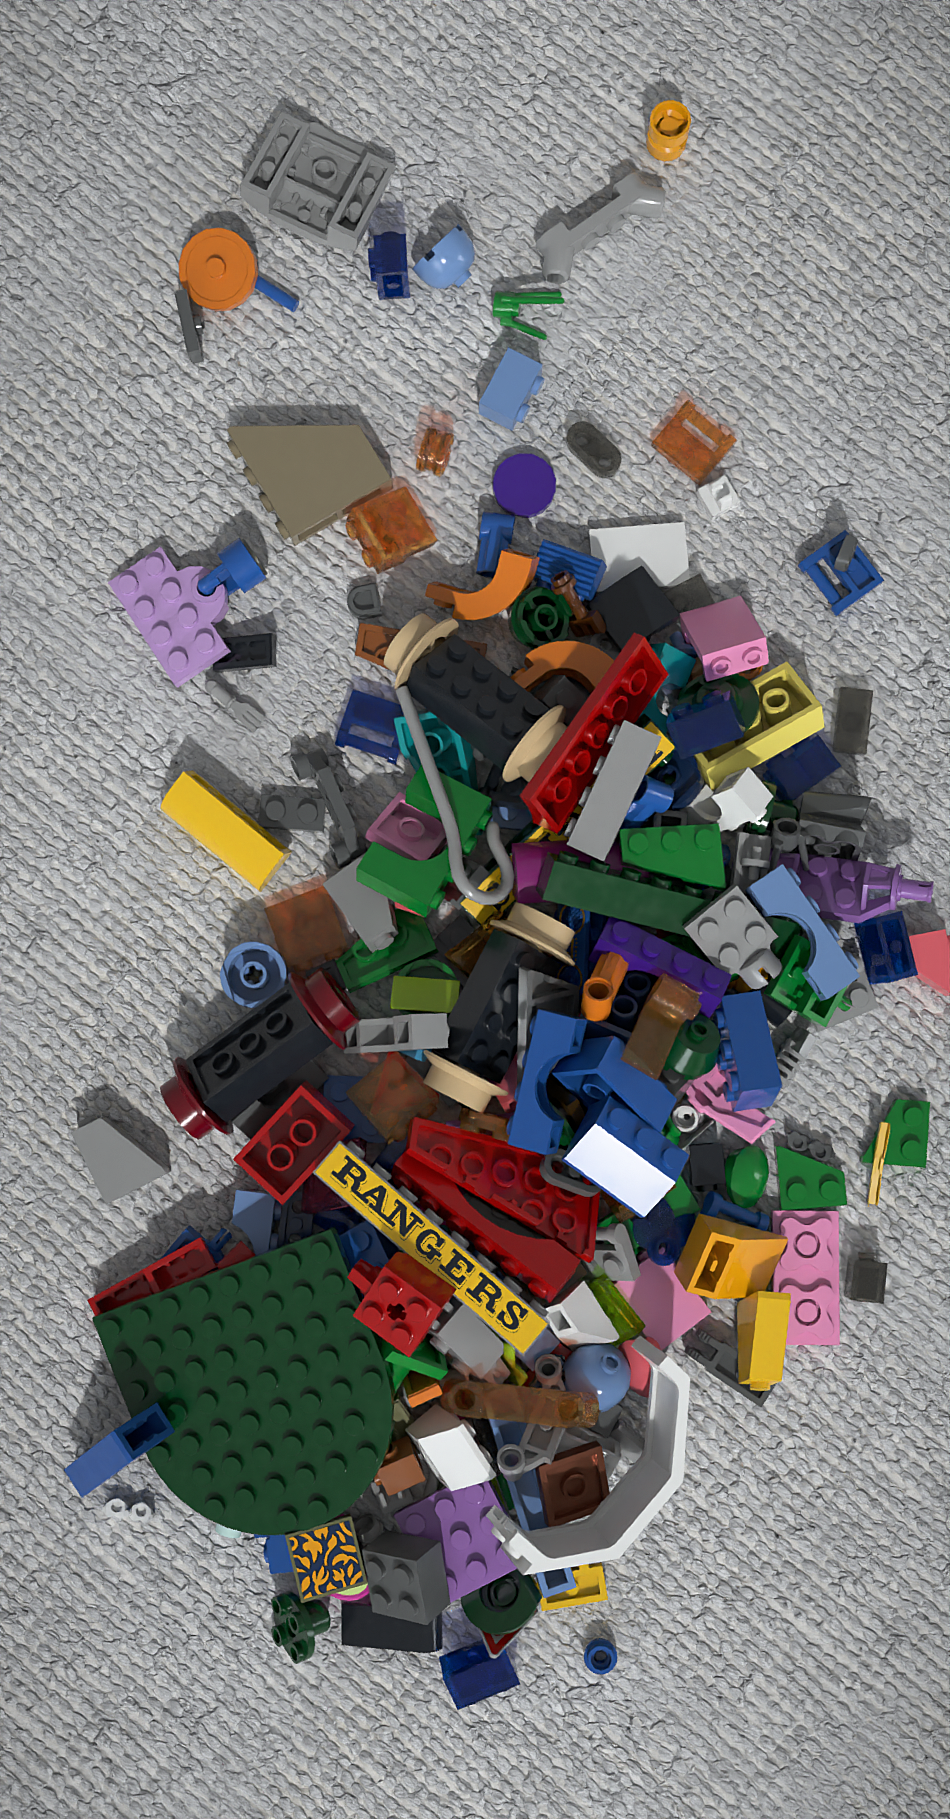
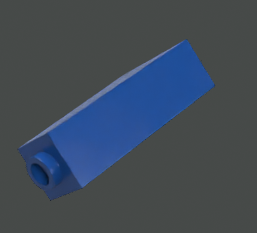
(119, 1449)

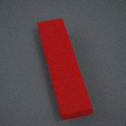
(171, 1270)

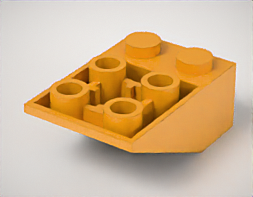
(728, 1259)

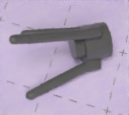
(785, 836)

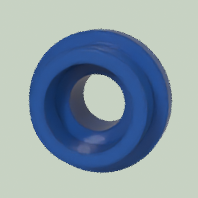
(600, 1666)

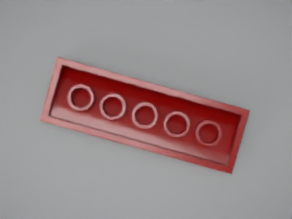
(570, 764)

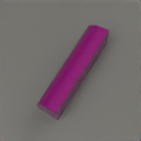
(529, 861)

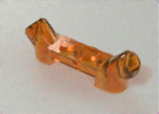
(520, 1403)

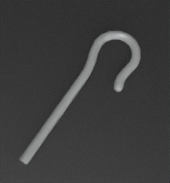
(448, 818)

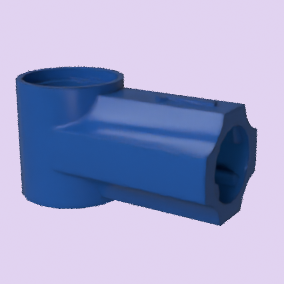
(495, 535)
(650, 798)

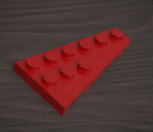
(509, 1181)

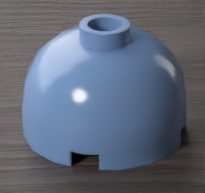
(447, 260)
(598, 1370)

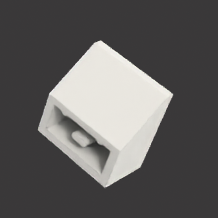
(450, 1449)

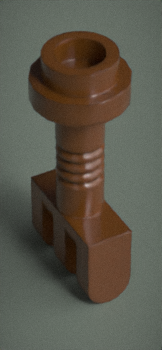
(581, 622)

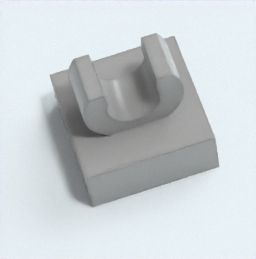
(393, 1502)

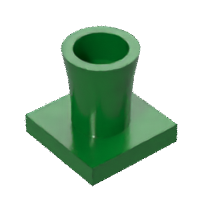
(424, 1359)

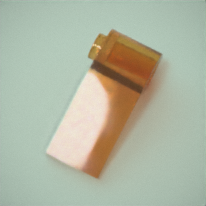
(659, 1023)

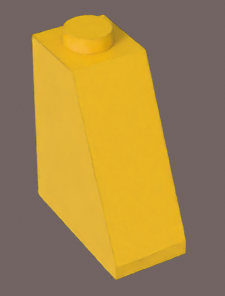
(762, 1338)

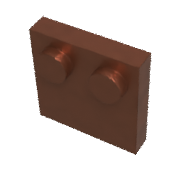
(572, 1484)

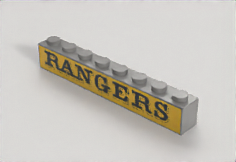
(423, 1238)

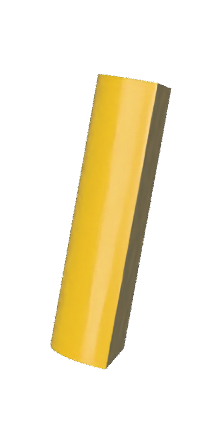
(224, 829)

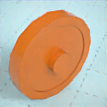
(218, 269)

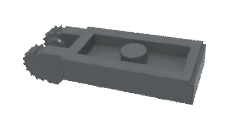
(724, 1366)

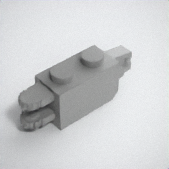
(469, 1343)

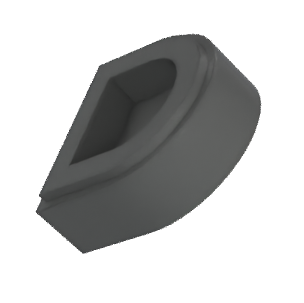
(846, 553)
(364, 602)

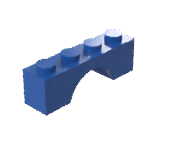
(535, 1122)

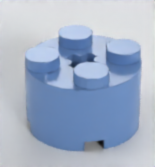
(239, 966)

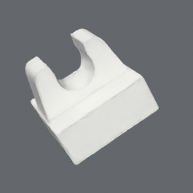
(718, 497)

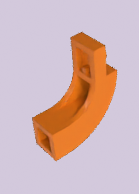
(512, 577)
(565, 658)

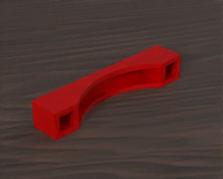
(536, 1262)

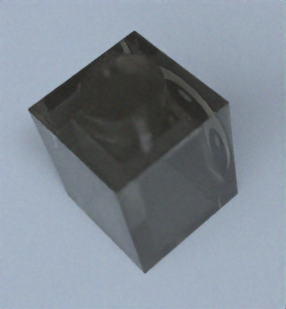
(865, 1278)

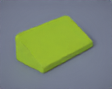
(424, 994)

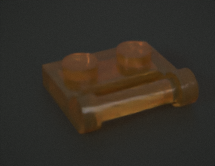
(686, 450)

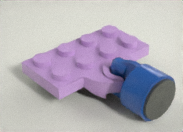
(182, 607)

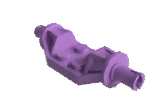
(844, 886)

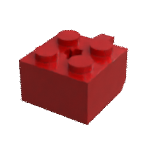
(400, 1299)

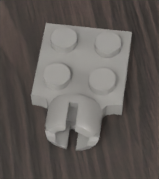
(735, 937)

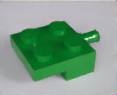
(795, 992)

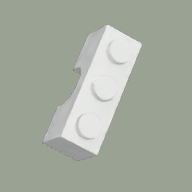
(734, 802)

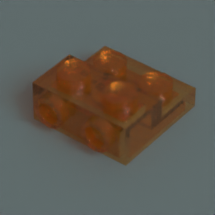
(389, 529)
(306, 929)
(392, 1097)

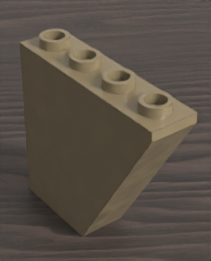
(309, 473)

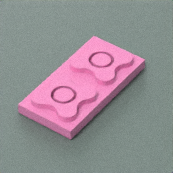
(810, 1274)

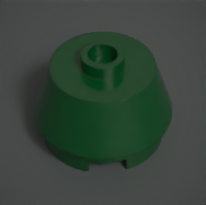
(539, 617)
(694, 1048)

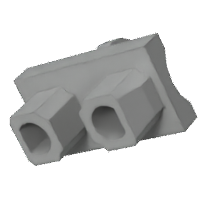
(750, 859)

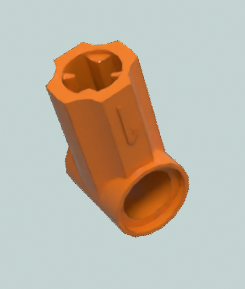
(603, 986)

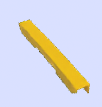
(878, 1162)

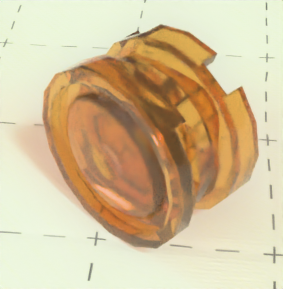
(434, 452)

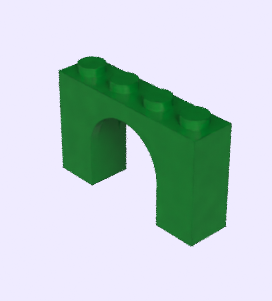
(421, 883)

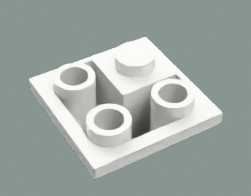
(579, 1318)

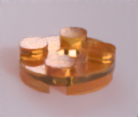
(480, 1122)

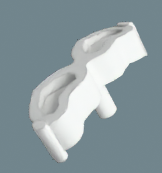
(120, 1508)

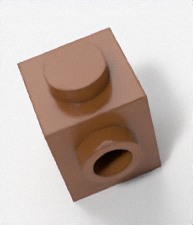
(401, 1467)

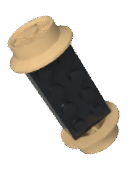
(474, 696)
(486, 1013)

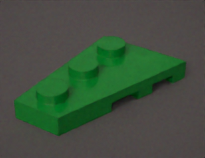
(676, 851)
(362, 967)

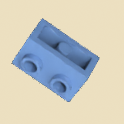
(511, 389)

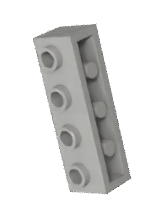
(613, 791)

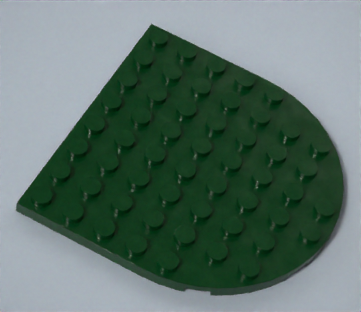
(265, 1383)

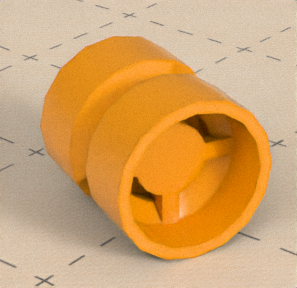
(668, 130)

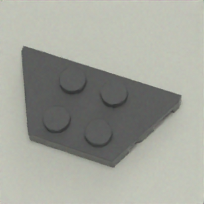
(544, 993)

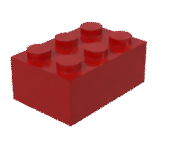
(293, 1142)

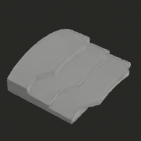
(316, 182)

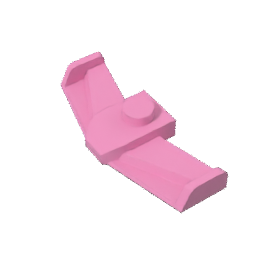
(708, 1098)

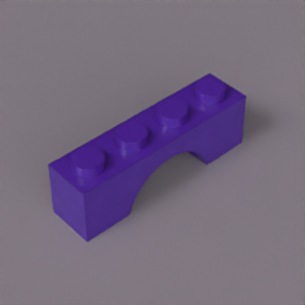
(657, 956)

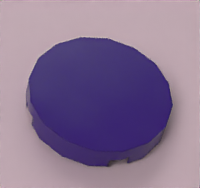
(524, 485)

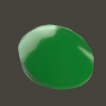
(746, 1175)

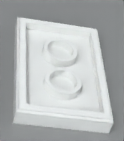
(654, 546)

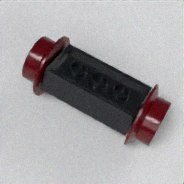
(258, 1053)

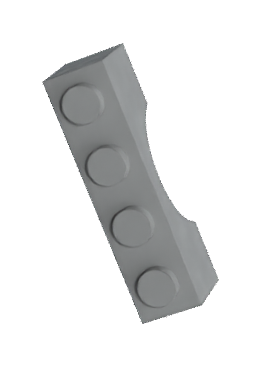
(398, 1034)

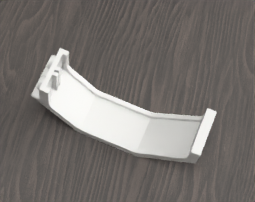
(633, 1499)

